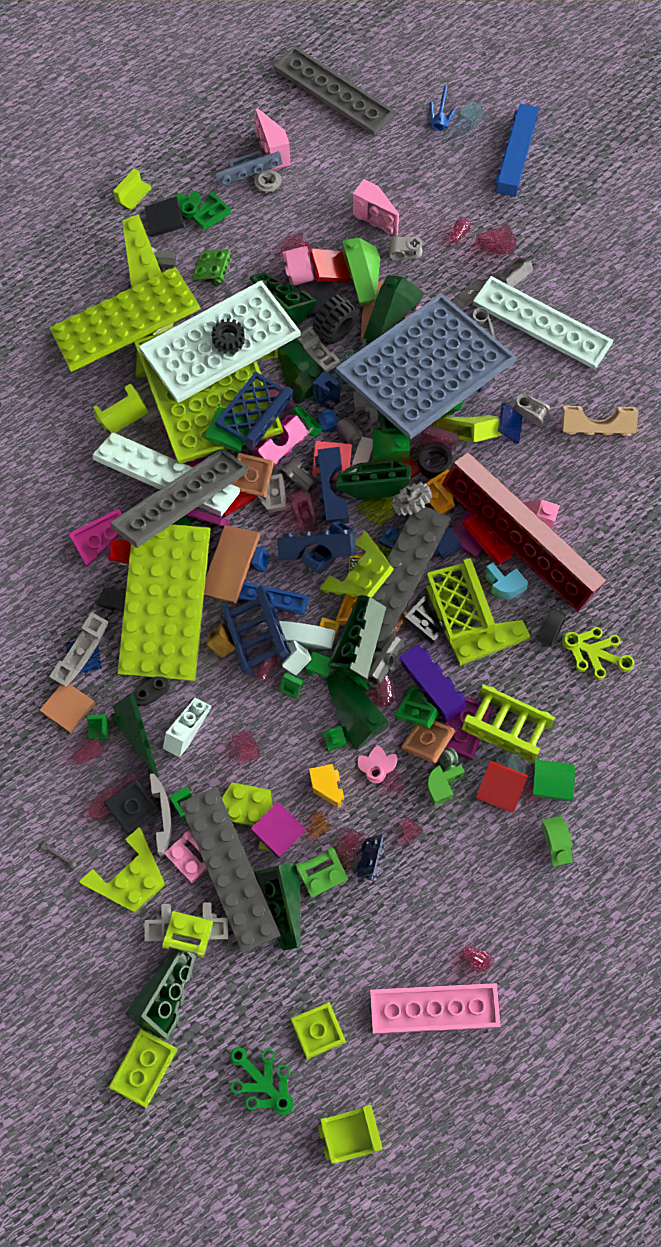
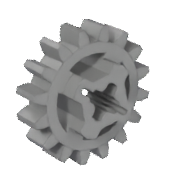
(412, 499)

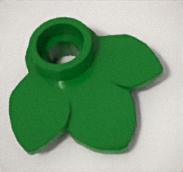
(189, 204)

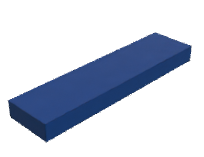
(281, 599)

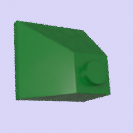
(390, 446)

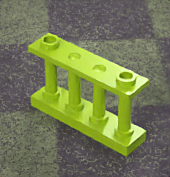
(501, 739)

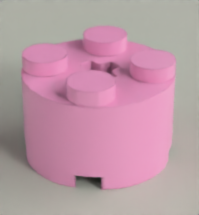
(298, 266)

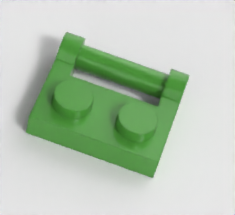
(325, 877)

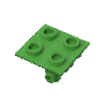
(212, 265)

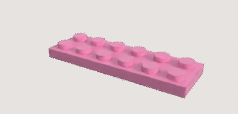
(435, 1008)

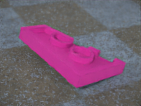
(95, 537)

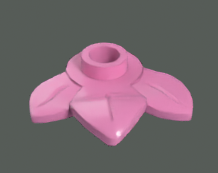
(377, 762)

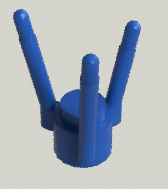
(439, 121)

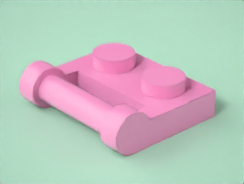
(184, 859)

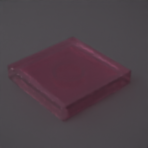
(432, 435)

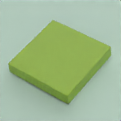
(318, 1030)

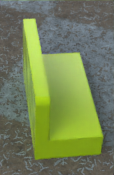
(131, 190)

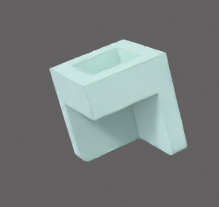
(297, 659)

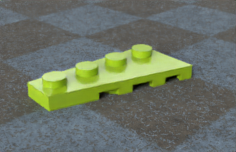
(140, 254)
(483, 644)

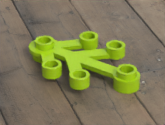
(594, 651)

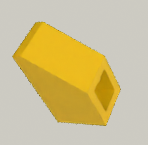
(324, 784)

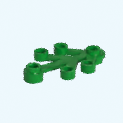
(264, 1083)

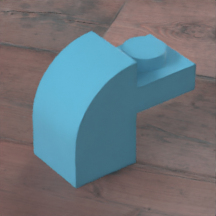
(507, 586)

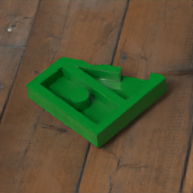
(211, 212)

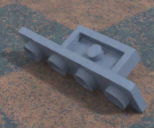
(247, 166)

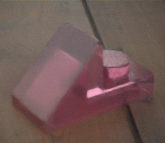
(296, 241)
(246, 747)
(348, 848)

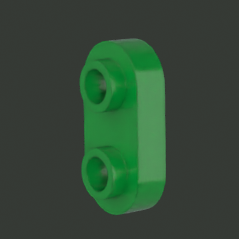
(308, 421)

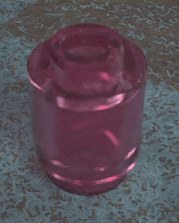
(385, 692)

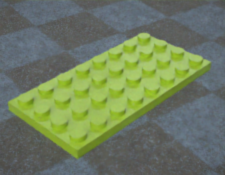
(124, 318)
(165, 604)

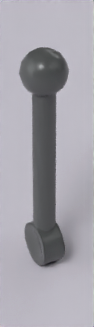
(45, 847)

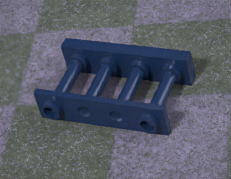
(274, 631)

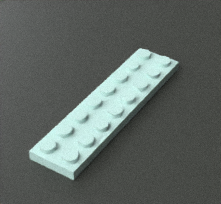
(543, 322)
(154, 469)

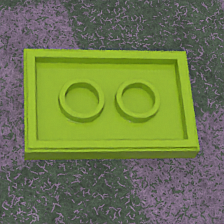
(143, 1068)

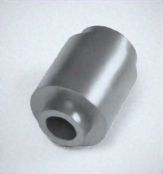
(349, 431)

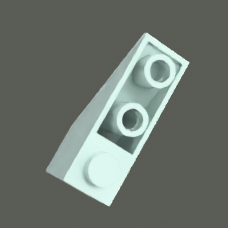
(185, 727)

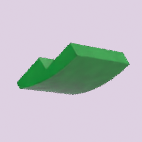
(219, 436)
(553, 780)

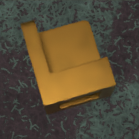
(221, 640)

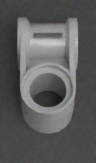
(404, 248)
(485, 323)
(532, 409)

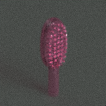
(98, 809)

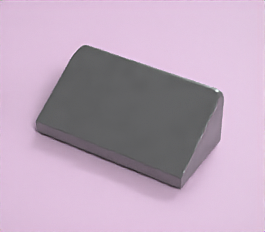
(515, 271)

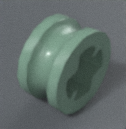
(448, 757)

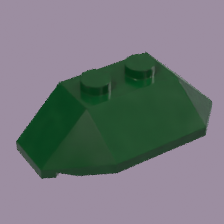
(374, 479)

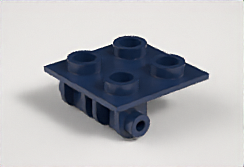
(372, 850)

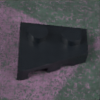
(424, 621)

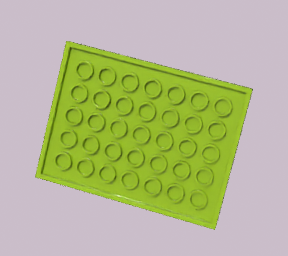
(190, 418)

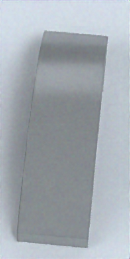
(311, 343)
(80, 651)
(163, 838)

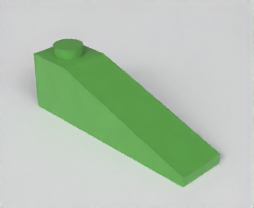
(363, 267)

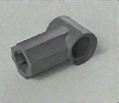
(165, 259)
(296, 473)

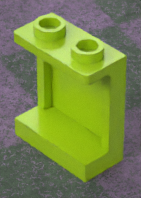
(123, 412)
(350, 1135)

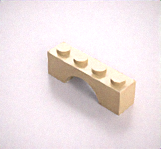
(622, 421)

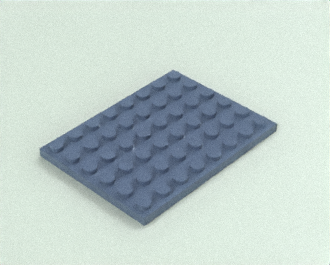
(425, 365)

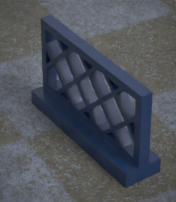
(269, 414)

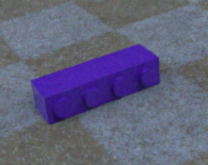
(432, 682)

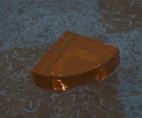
(319, 825)

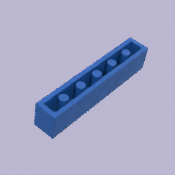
(517, 150)

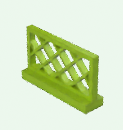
(474, 591)

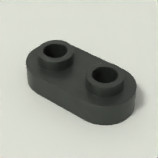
(151, 690)

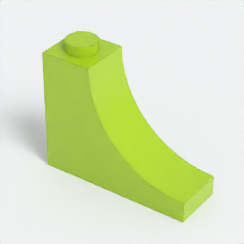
(470, 428)

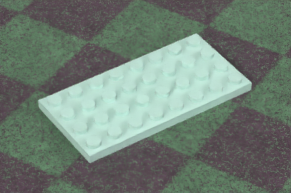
(187, 357)

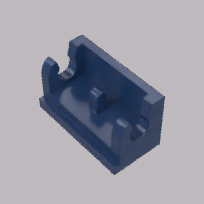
(326, 388)

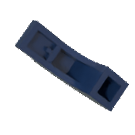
(321, 558)

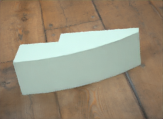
(308, 635)

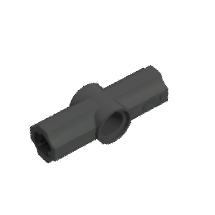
(384, 661)

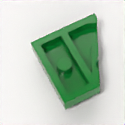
(416, 709)

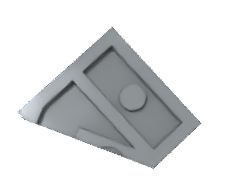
(275, 496)

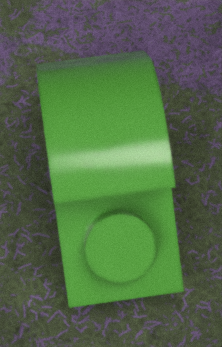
(438, 783)
(558, 840)

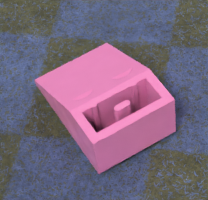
(272, 137)
(375, 208)

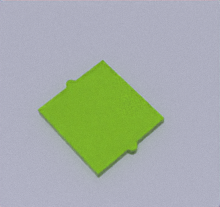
(377, 509)

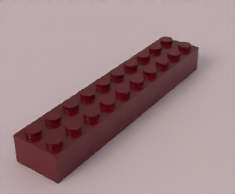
(523, 532)

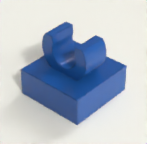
(328, 420)
(389, 538)
(260, 559)

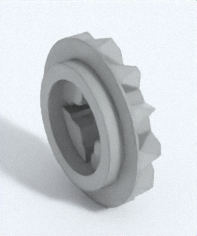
(268, 175)

